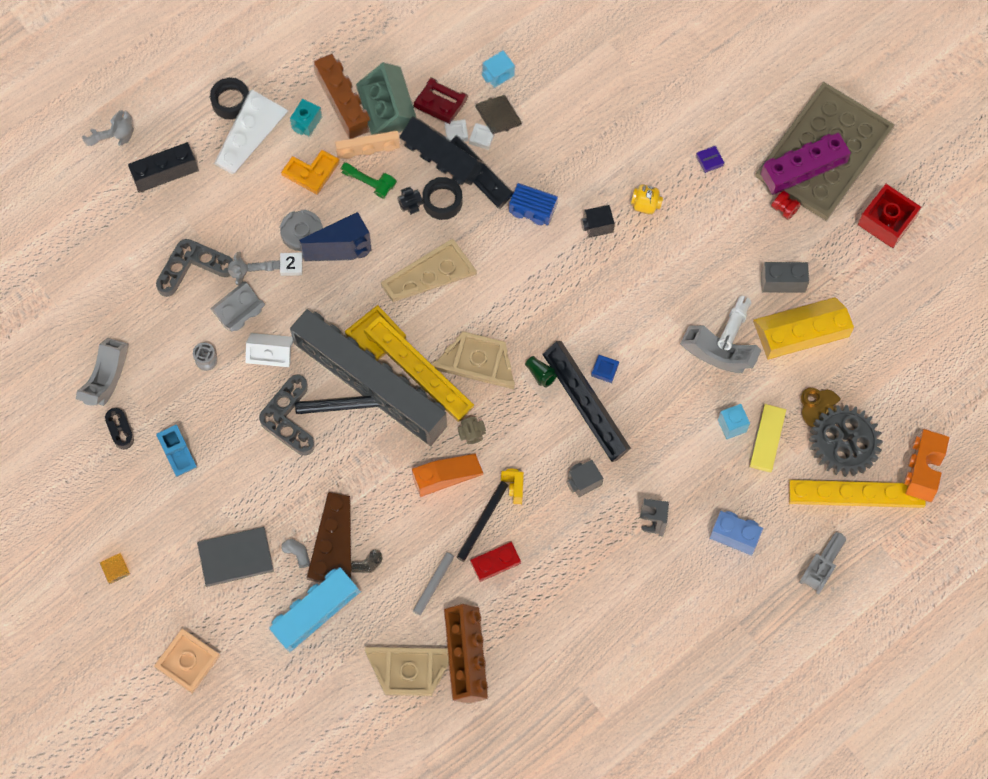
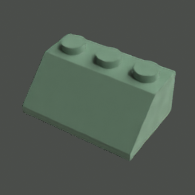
(386, 99)

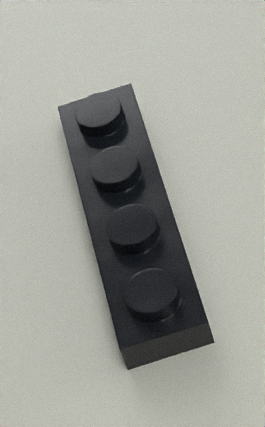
(487, 180)

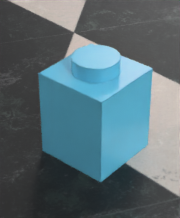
(733, 421)

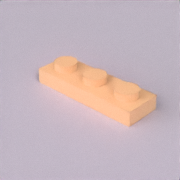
(367, 145)

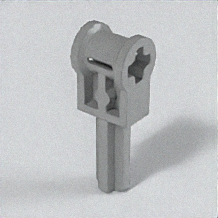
(822, 566)

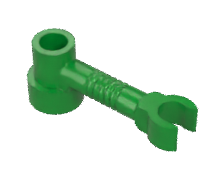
(381, 186)

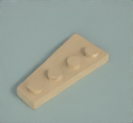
(429, 272)

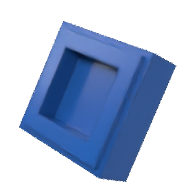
(605, 369)

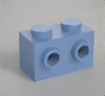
(736, 532)

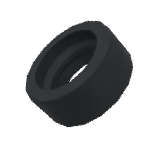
(225, 85)
(442, 183)

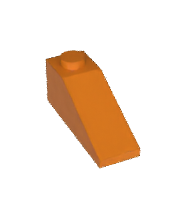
(445, 473)

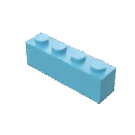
(314, 610)

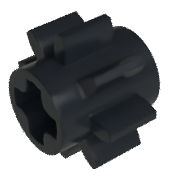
(410, 200)

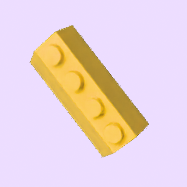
(803, 327)

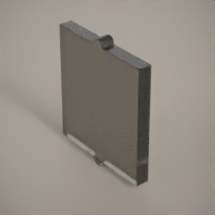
(498, 114)

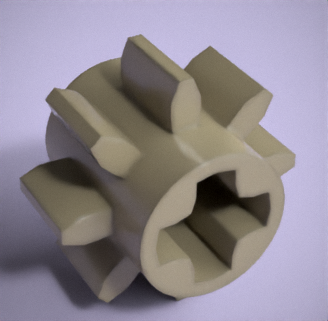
(472, 430)

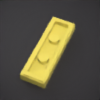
(768, 438)

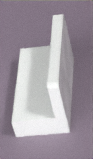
(269, 349)

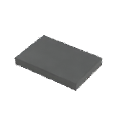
(235, 556)

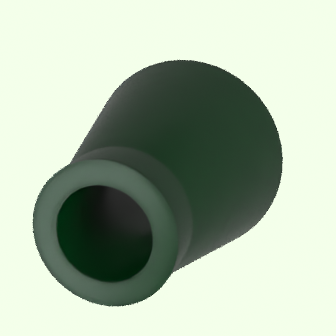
(541, 372)

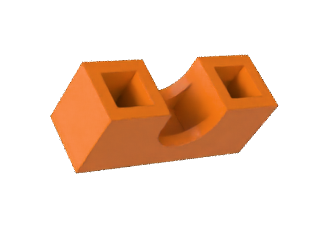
(922, 480)

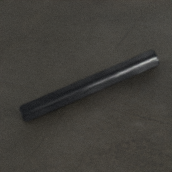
(335, 404)

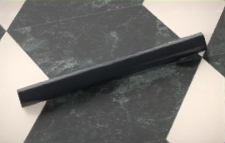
(482, 521)

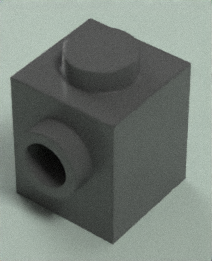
(584, 478)

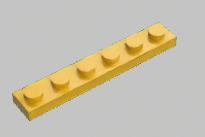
(419, 368)
(852, 494)

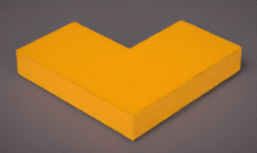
(311, 176)

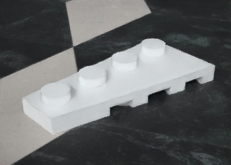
(250, 128)

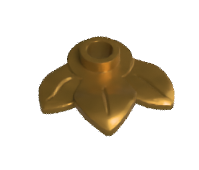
(823, 400)

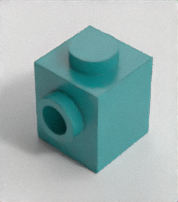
(305, 118)

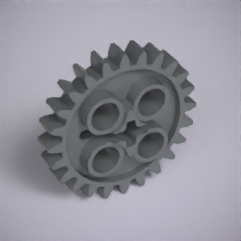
(828, 448)

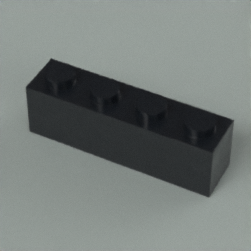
(442, 151)

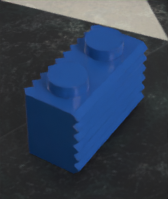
(533, 204)

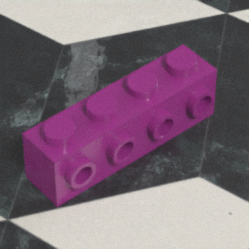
(805, 163)

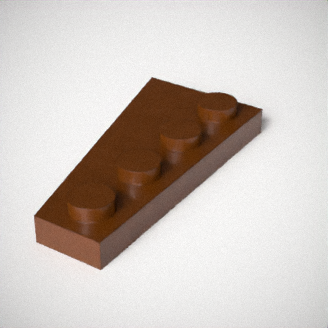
(333, 539)

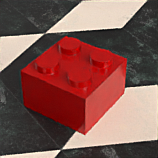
(889, 215)

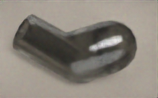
(369, 564)

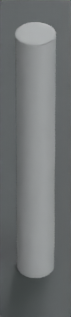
(434, 582)

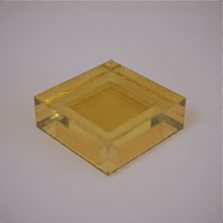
(114, 568)

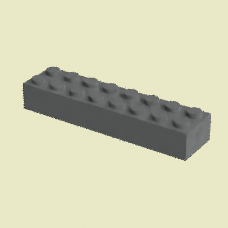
(369, 377)

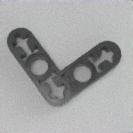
(192, 257)
(280, 413)

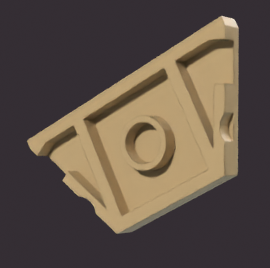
(477, 359)
(408, 669)

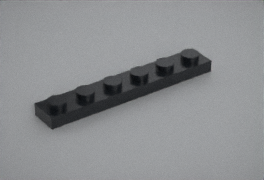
(586, 401)

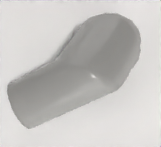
(298, 549)

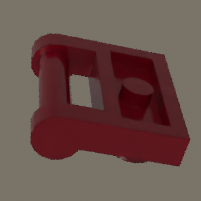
(439, 106)

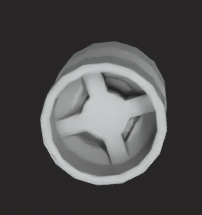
(206, 361)

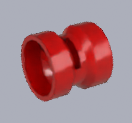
(786, 205)

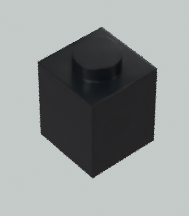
(598, 221)

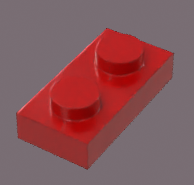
(495, 561)

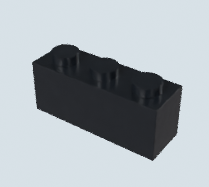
(163, 167)

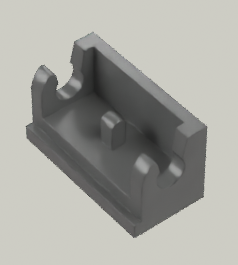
(657, 513)

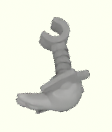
(120, 129)
(238, 268)

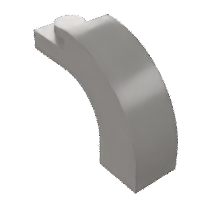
(704, 345)
(105, 373)

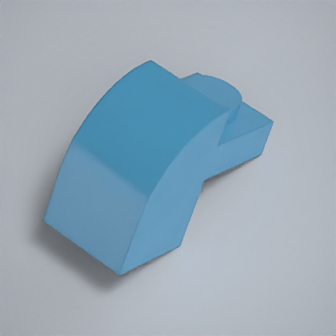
(176, 450)

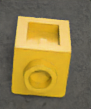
(516, 486)

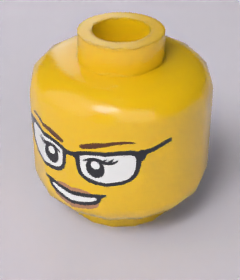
(646, 199)

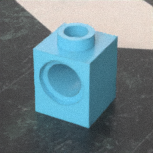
(498, 69)

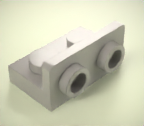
(237, 307)

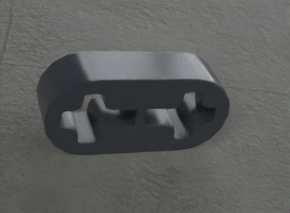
(124, 426)

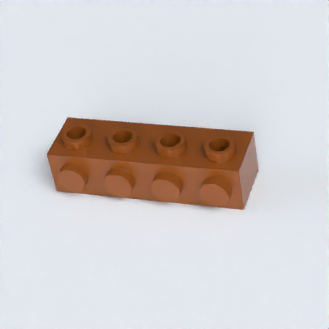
(339, 92)
(466, 654)

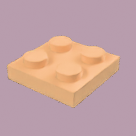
(187, 661)

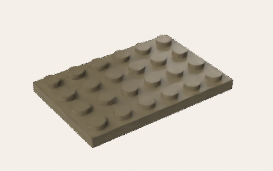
(825, 114)

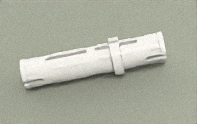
(737, 317)

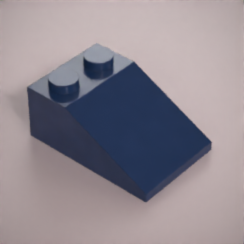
(339, 241)

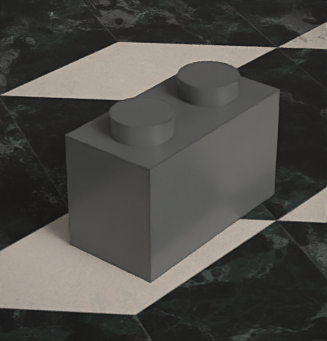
(785, 277)

